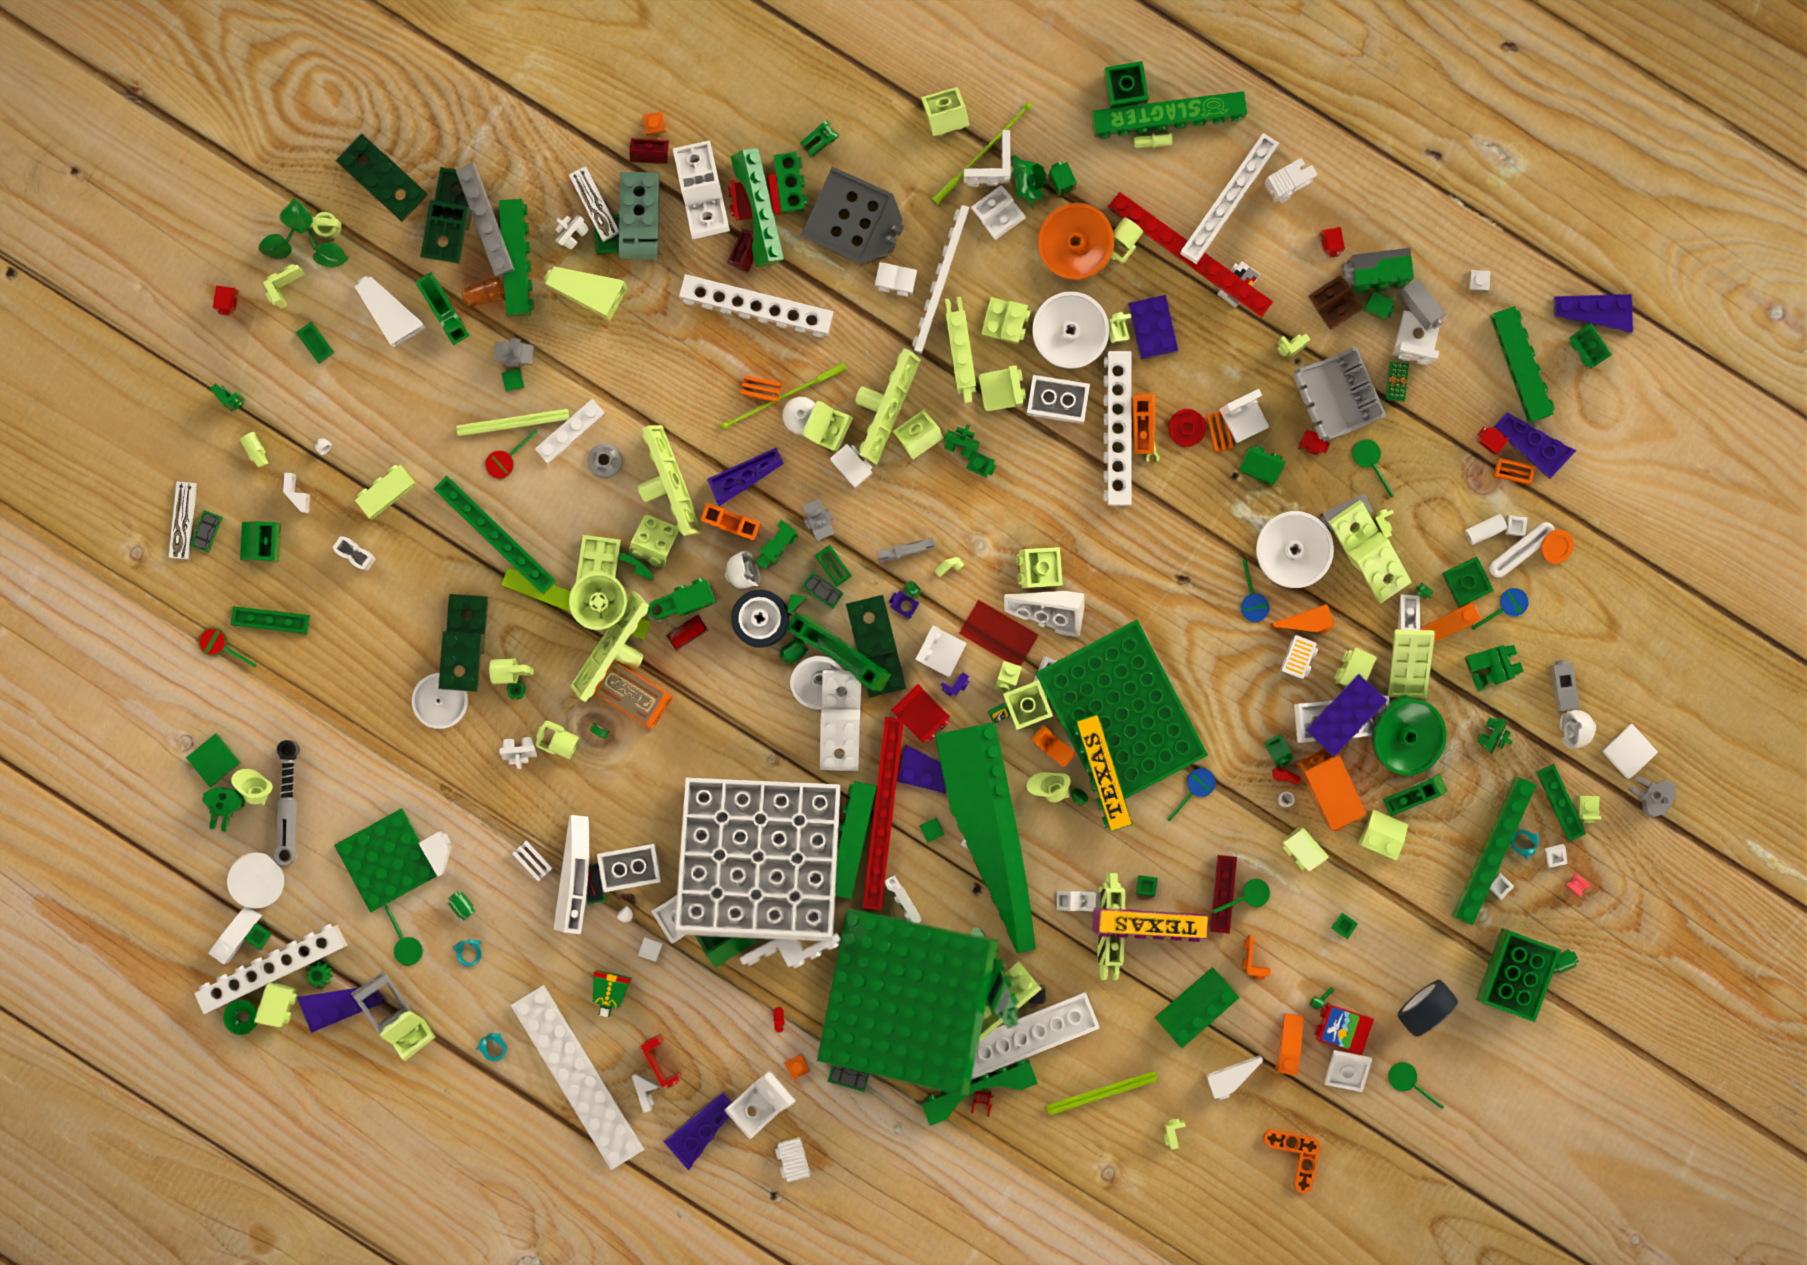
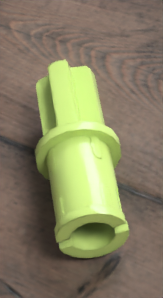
(1153, 140)

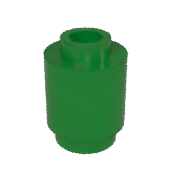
(793, 651)
(461, 905)
(1566, 961)

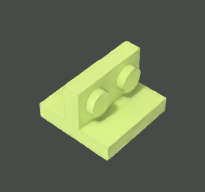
(918, 434)

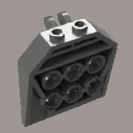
(832, 200)

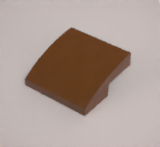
(1335, 302)

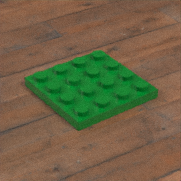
(385, 860)

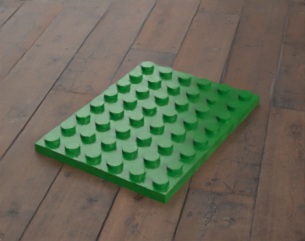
(1135, 704)

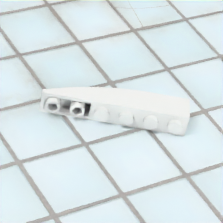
(573, 877)

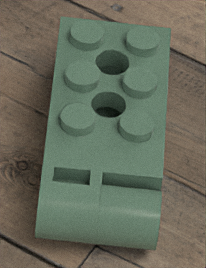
(639, 233)

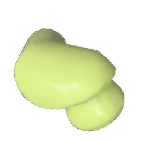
(947, 564)

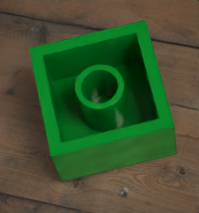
(1126, 84)

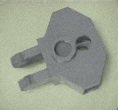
(513, 353)
(818, 519)
(1653, 794)

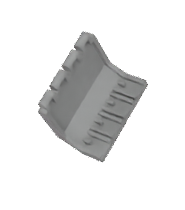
(1339, 394)

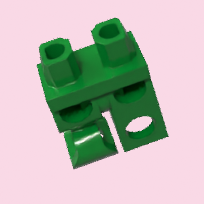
(776, 546)
(1497, 661)

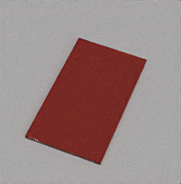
(998, 633)

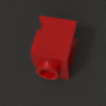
(1332, 241)
(225, 300)
(1491, 439)
(1312, 443)

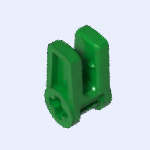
(819, 133)

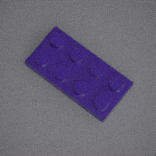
(1346, 715)

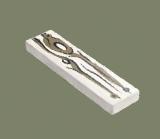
(594, 204)
(182, 520)

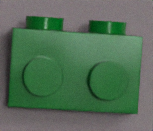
(1590, 346)

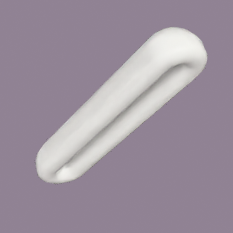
(1520, 551)

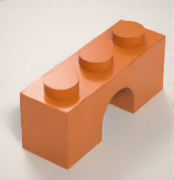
(731, 522)

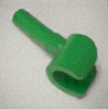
(1318, 1003)

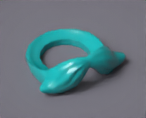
(1526, 852)
(459, 949)
(497, 1039)

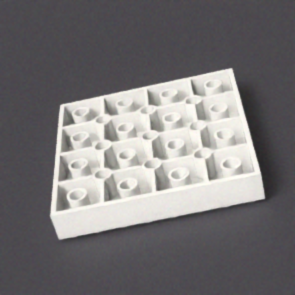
(758, 859)

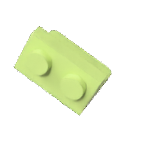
(276, 281)
(1002, 389)
(827, 426)
(653, 541)
(408, 1034)

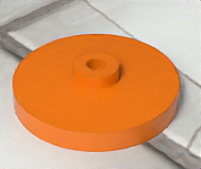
(1557, 546)

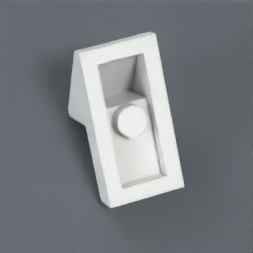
(643, 1085)

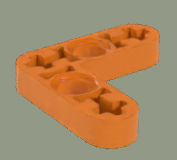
(1304, 1154)

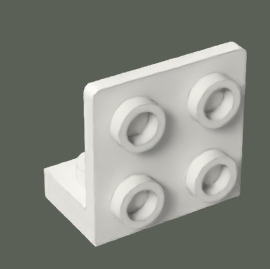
(1244, 416)
(940, 651)

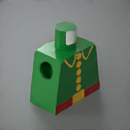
(609, 990)

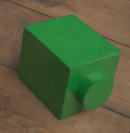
(1379, 306)

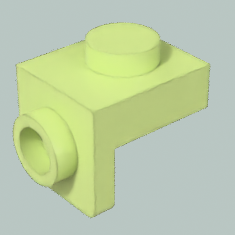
(1117, 327)
(1008, 677)
(1170, 1136)

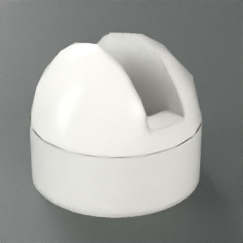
(323, 446)
(1288, 797)
(625, 914)

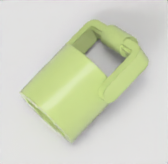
(326, 225)
(1126, 236)
(507, 671)
(562, 743)

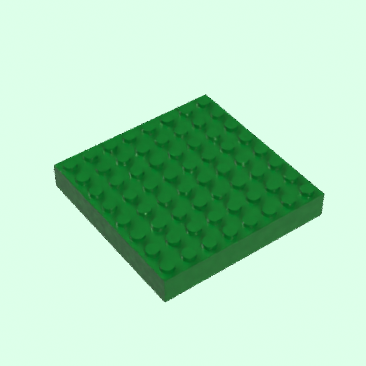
(907, 1001)

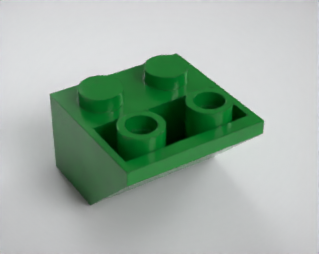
(1261, 465)
(260, 541)

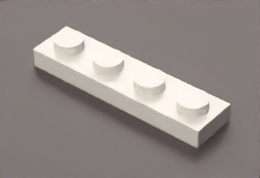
(570, 431)

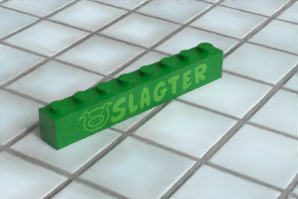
(1169, 114)
(1494, 850)

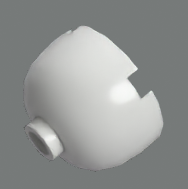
(797, 413)
(741, 571)
(1577, 728)

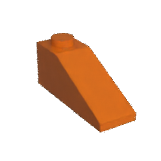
(1144, 422)
(1311, 621)
(1453, 621)
(1290, 1044)

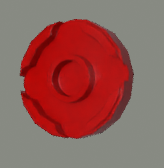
(1187, 427)

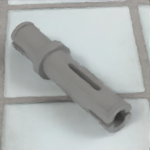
(905, 550)

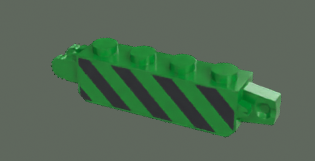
(999, 996)

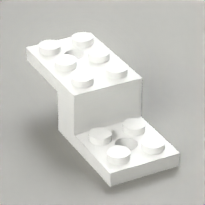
(701, 190)
(1306, 711)
(840, 721)
(791, 950)

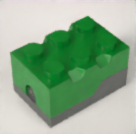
(1379, 270)

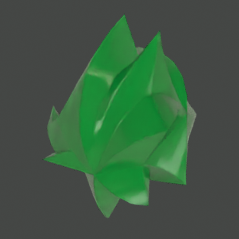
(1028, 179)

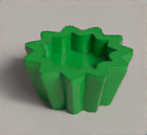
(319, 974)

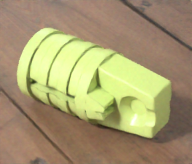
(254, 449)

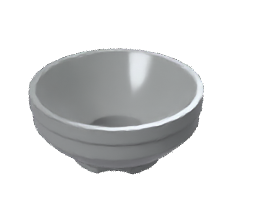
(612, 467)

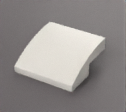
(998, 212)
(1629, 751)

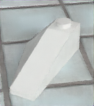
(1053, 609)

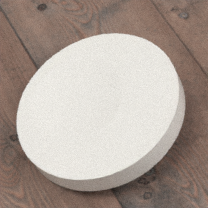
(437, 706)
(255, 880)

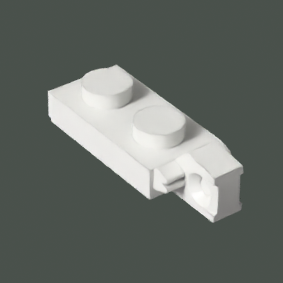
(903, 899)

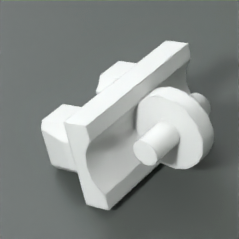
(565, 237)
(520, 754)

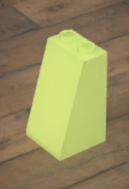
(589, 290)

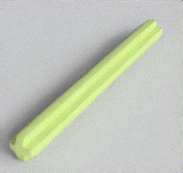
(512, 422)

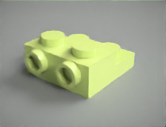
(1005, 320)
(1039, 567)

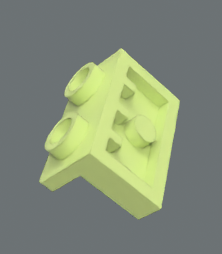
(1290, 349)

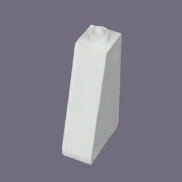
(391, 316)

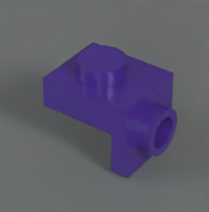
(961, 683)

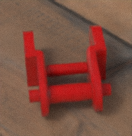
(778, 1019)
(982, 1102)

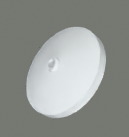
(1072, 312)
(1312, 544)

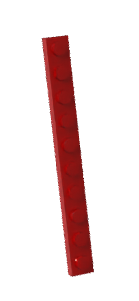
(1206, 266)
(883, 813)

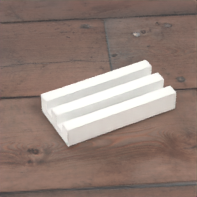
(521, 849)

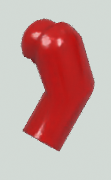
(1284, 775)

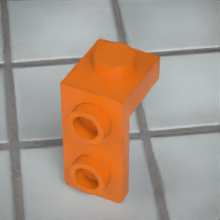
(1053, 746)
(1257, 972)

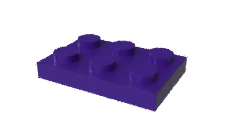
(1153, 327)

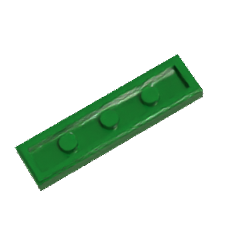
(270, 620)
(1561, 802)

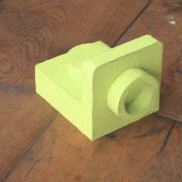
(1383, 526)
(1588, 808)

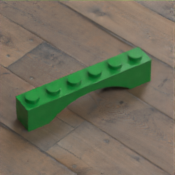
(766, 242)
(856, 663)
(1016, 1077)

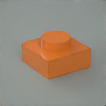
(654, 123)
(797, 1067)

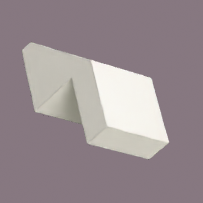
(300, 500)
(1078, 900)

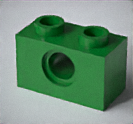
(1062, 178)

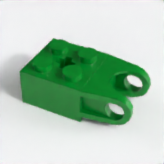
(684, 600)

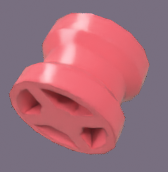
(1577, 885)

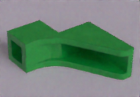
(442, 308)

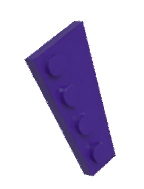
(1601, 310)
(1535, 445)
(740, 477)
(921, 770)
(331, 1007)
(694, 1135)

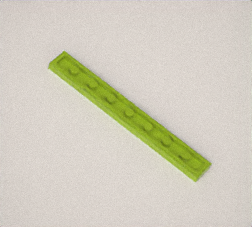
(555, 596)

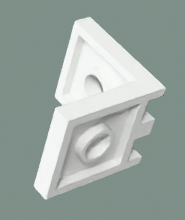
(995, 175)
(1414, 349)
(766, 1097)

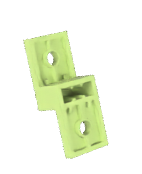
(1370, 551)

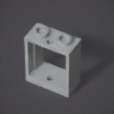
(370, 987)

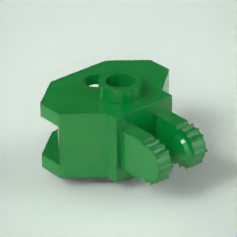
(222, 807)

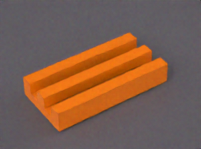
(764, 382)
(1223, 447)
(1498, 468)

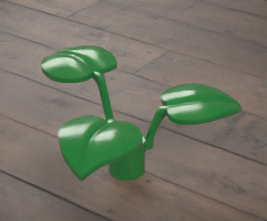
(300, 219)

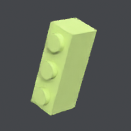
(385, 491)

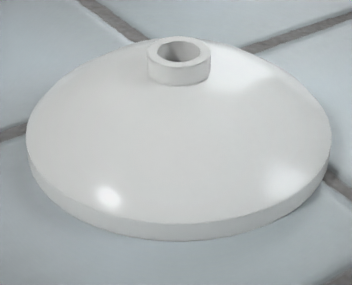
(806, 685)

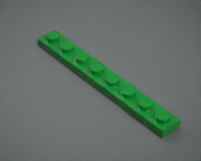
(495, 535)

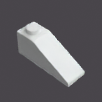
(1409, 613)
(234, 935)
(1230, 1078)

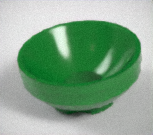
(231, 1019)

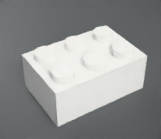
(1058, 399)
(629, 867)

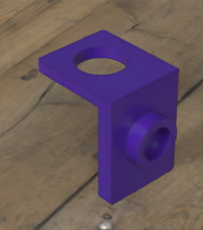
(896, 601)

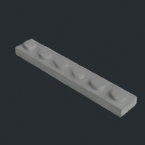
(485, 220)

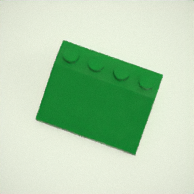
(1518, 975)

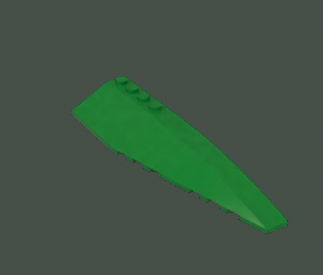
(985, 816)

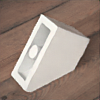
(437, 851)

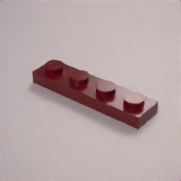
(1223, 893)

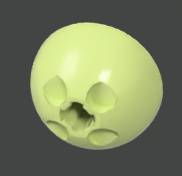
(598, 590)

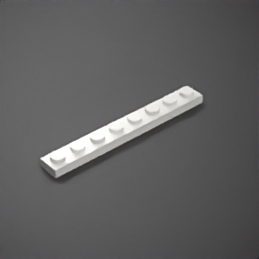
(1229, 198)
(942, 271)

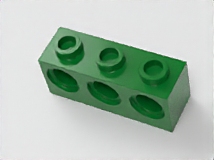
(784, 174)

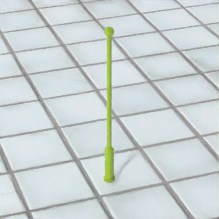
(954, 181)
(820, 378)

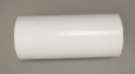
(1485, 529)

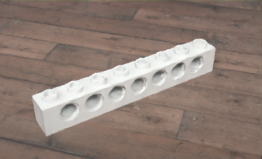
(692, 284)
(1122, 360)
(209, 1002)

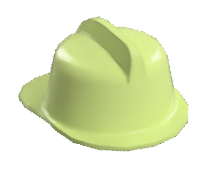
(1050, 785)
(252, 786)

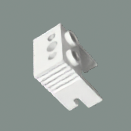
(1289, 180)

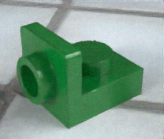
(981, 465)
(1279, 750)

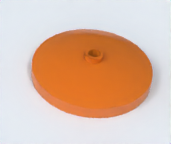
(1066, 227)

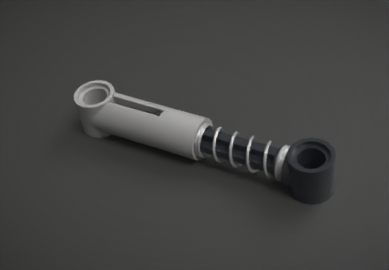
(286, 805)

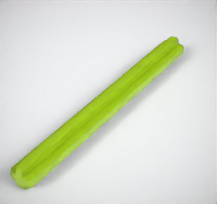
(1101, 1093)

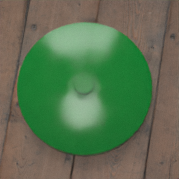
(1409, 736)

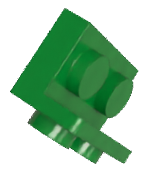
(229, 400)

